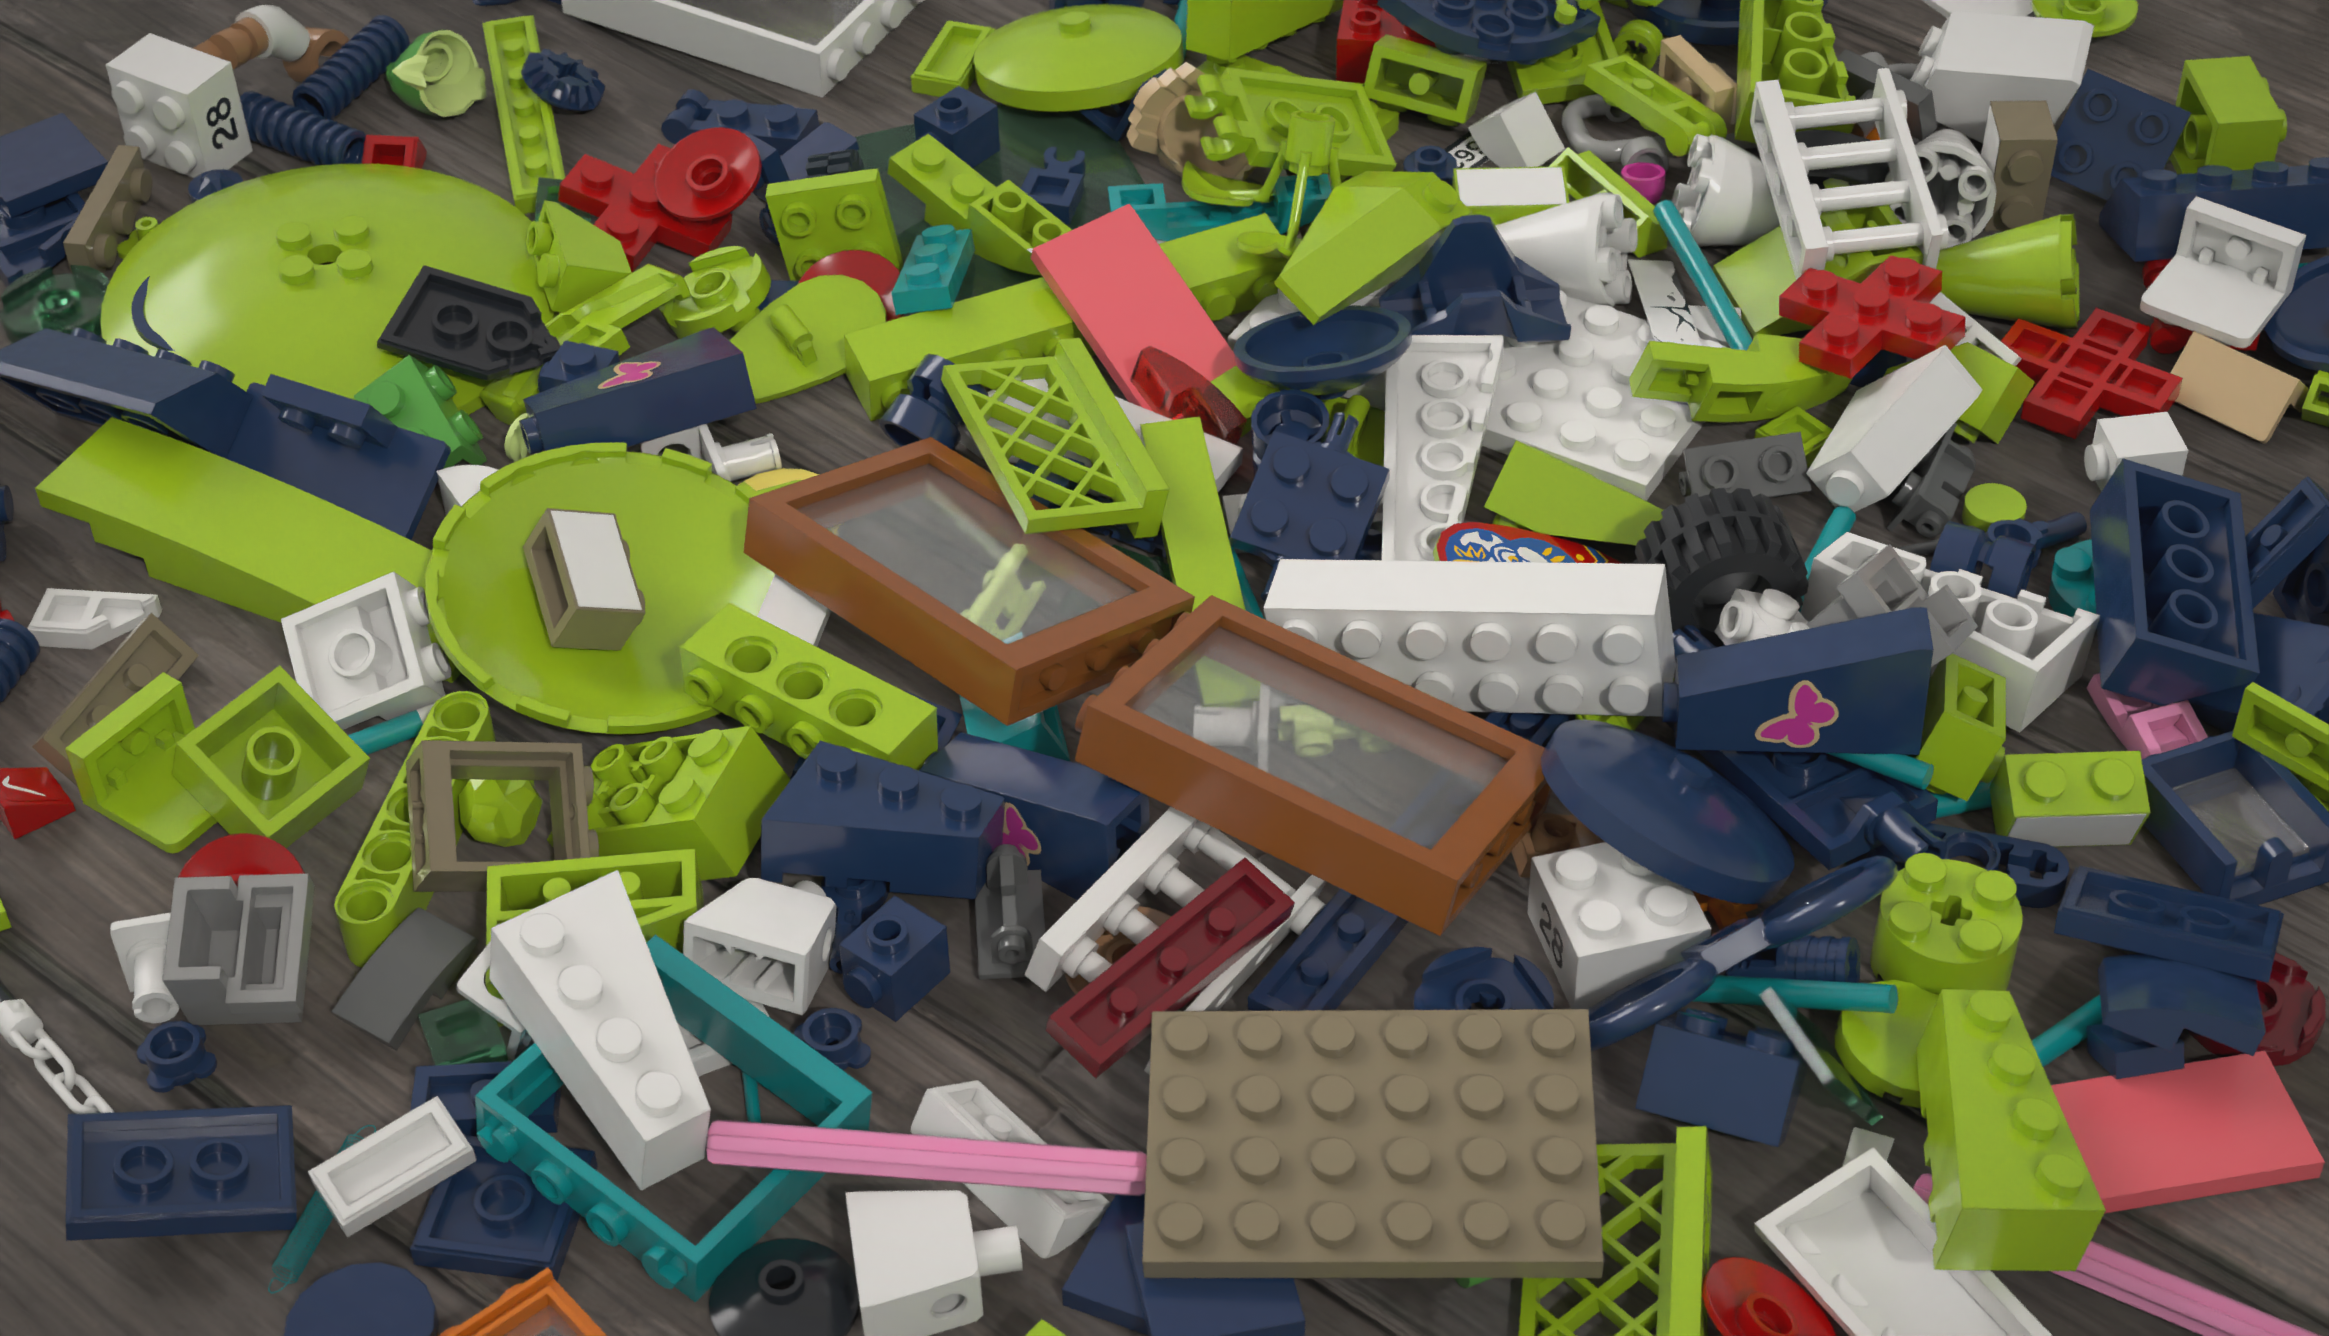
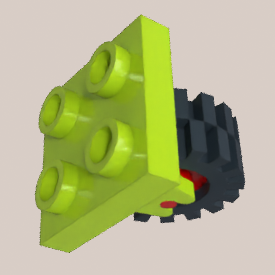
(832, 212)

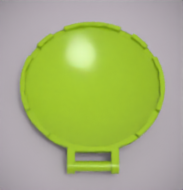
(684, 554)

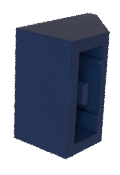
(1723, 1077)

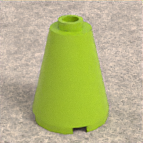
(2017, 274)

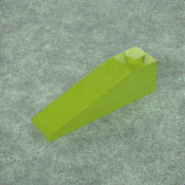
(1367, 238)
(1565, 501)

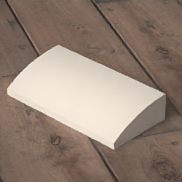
(1868, 1259)

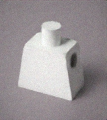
(765, 941)
(922, 1260)

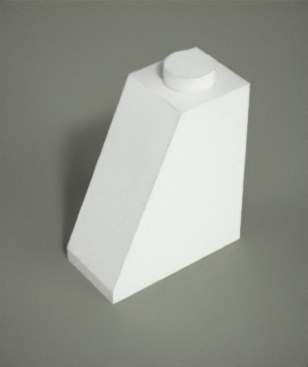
(1892, 429)

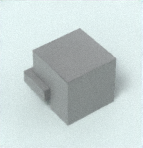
(1887, 586)
(239, 949)

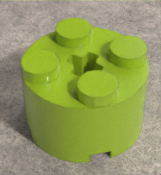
(1947, 926)

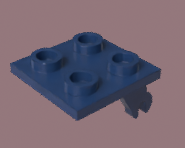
(2114, 135)

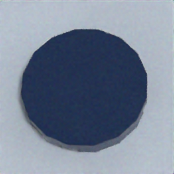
(364, 1302)

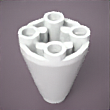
(1957, 182)
(1725, 194)
(1579, 247)

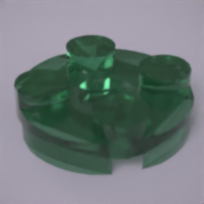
(53, 302)

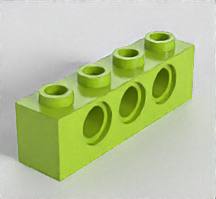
(802, 692)

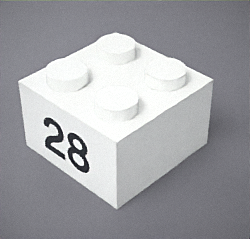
(179, 106)
(1608, 920)

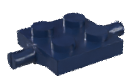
(1310, 500)

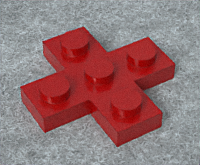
(632, 210)
(1862, 318)
(2089, 372)

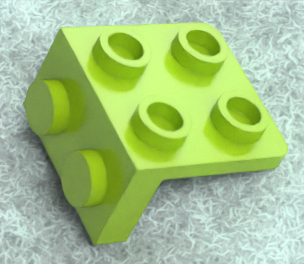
(128, 766)

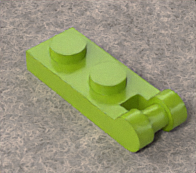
(1653, 102)

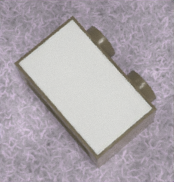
(2021, 155)
(584, 579)

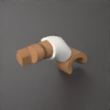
(274, 33)

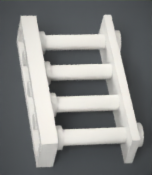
(1801, 203)
(1153, 866)

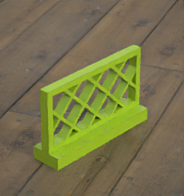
(1095, 432)
(1680, 1252)

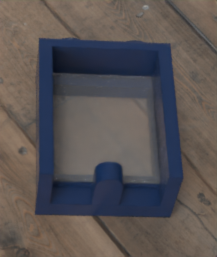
(2237, 820)

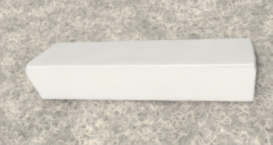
(1043, 1217)

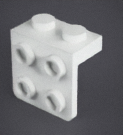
(2225, 274)

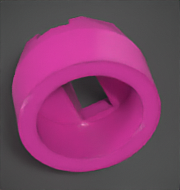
(1646, 179)

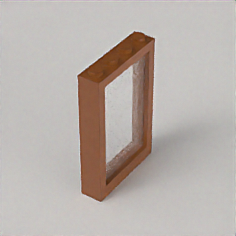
(945, 577)
(1317, 761)

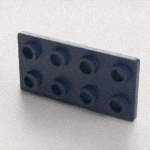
(339, 452)

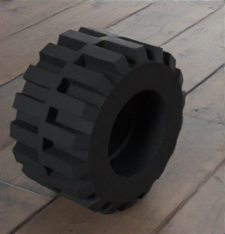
(1721, 546)

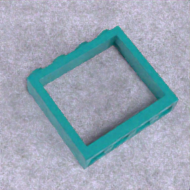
(745, 1039)

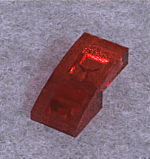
(1178, 390)

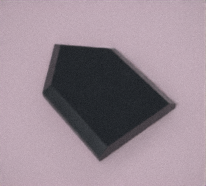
(468, 327)

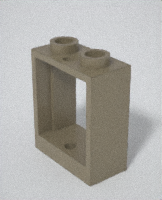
(432, 810)

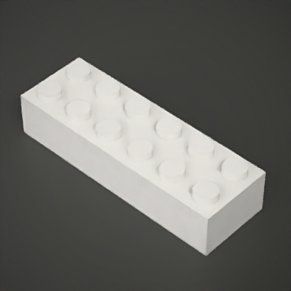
(1492, 630)

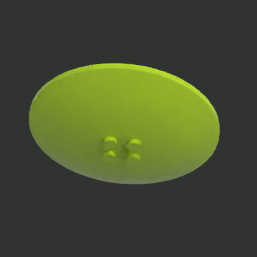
(245, 283)

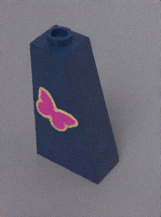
(643, 396)
(1808, 690)
(1056, 810)

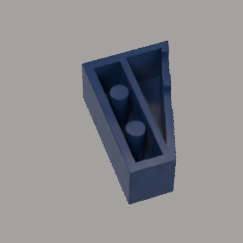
(880, 823)

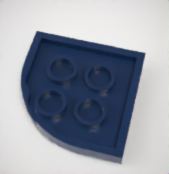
(1494, 28)

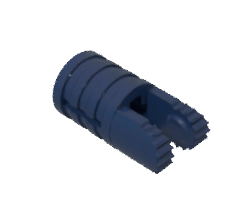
(1805, 959)

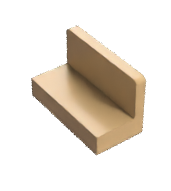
(1698, 78)
(2235, 388)

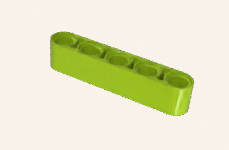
(380, 882)

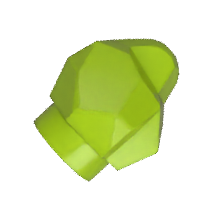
(499, 810)

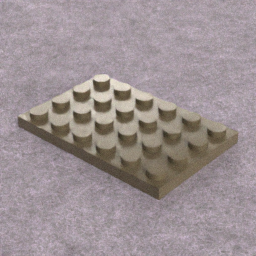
(1372, 1145)

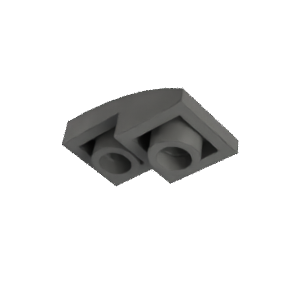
(403, 975)

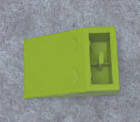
(1763, 268)
(686, 795)

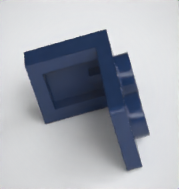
(793, 162)

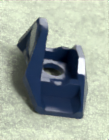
(1478, 288)

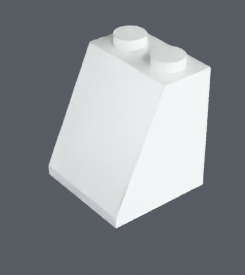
(2000, 59)

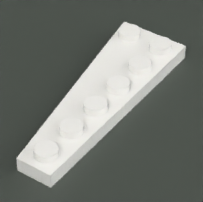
(1434, 437)

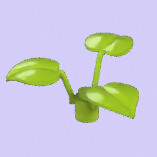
(1306, 149)

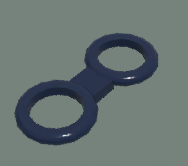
(1781, 923)

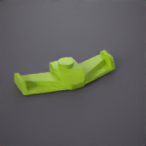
(593, 322)

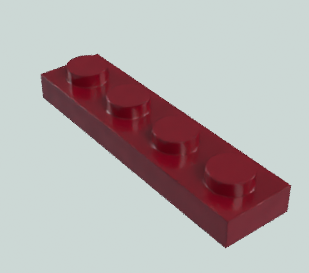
(1169, 967)

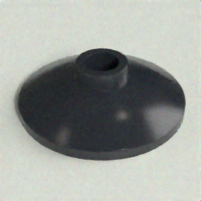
(817, 1303)

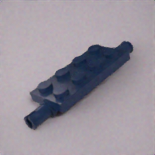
(1825, 800)

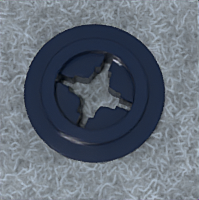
(562, 81)

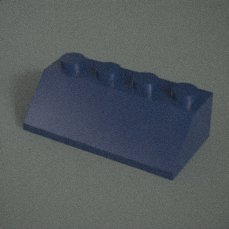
(2149, 210)
(96, 381)
(2171, 586)

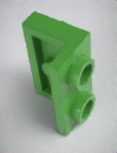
(422, 403)

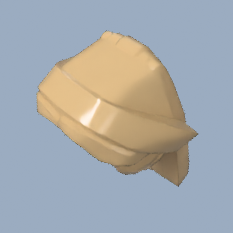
(1166, 129)

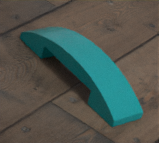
(1182, 219)

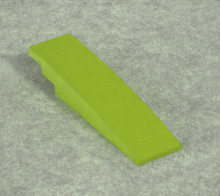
(223, 524)

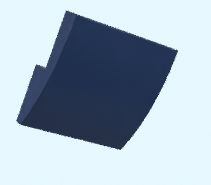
(2161, 997)

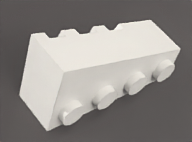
(2015, 638)
(605, 1025)

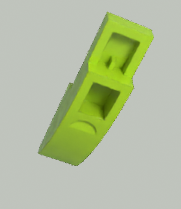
(1000, 217)
(1734, 382)

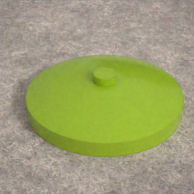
(1076, 57)

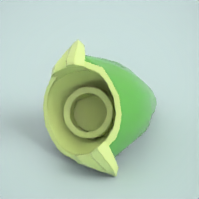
(438, 75)

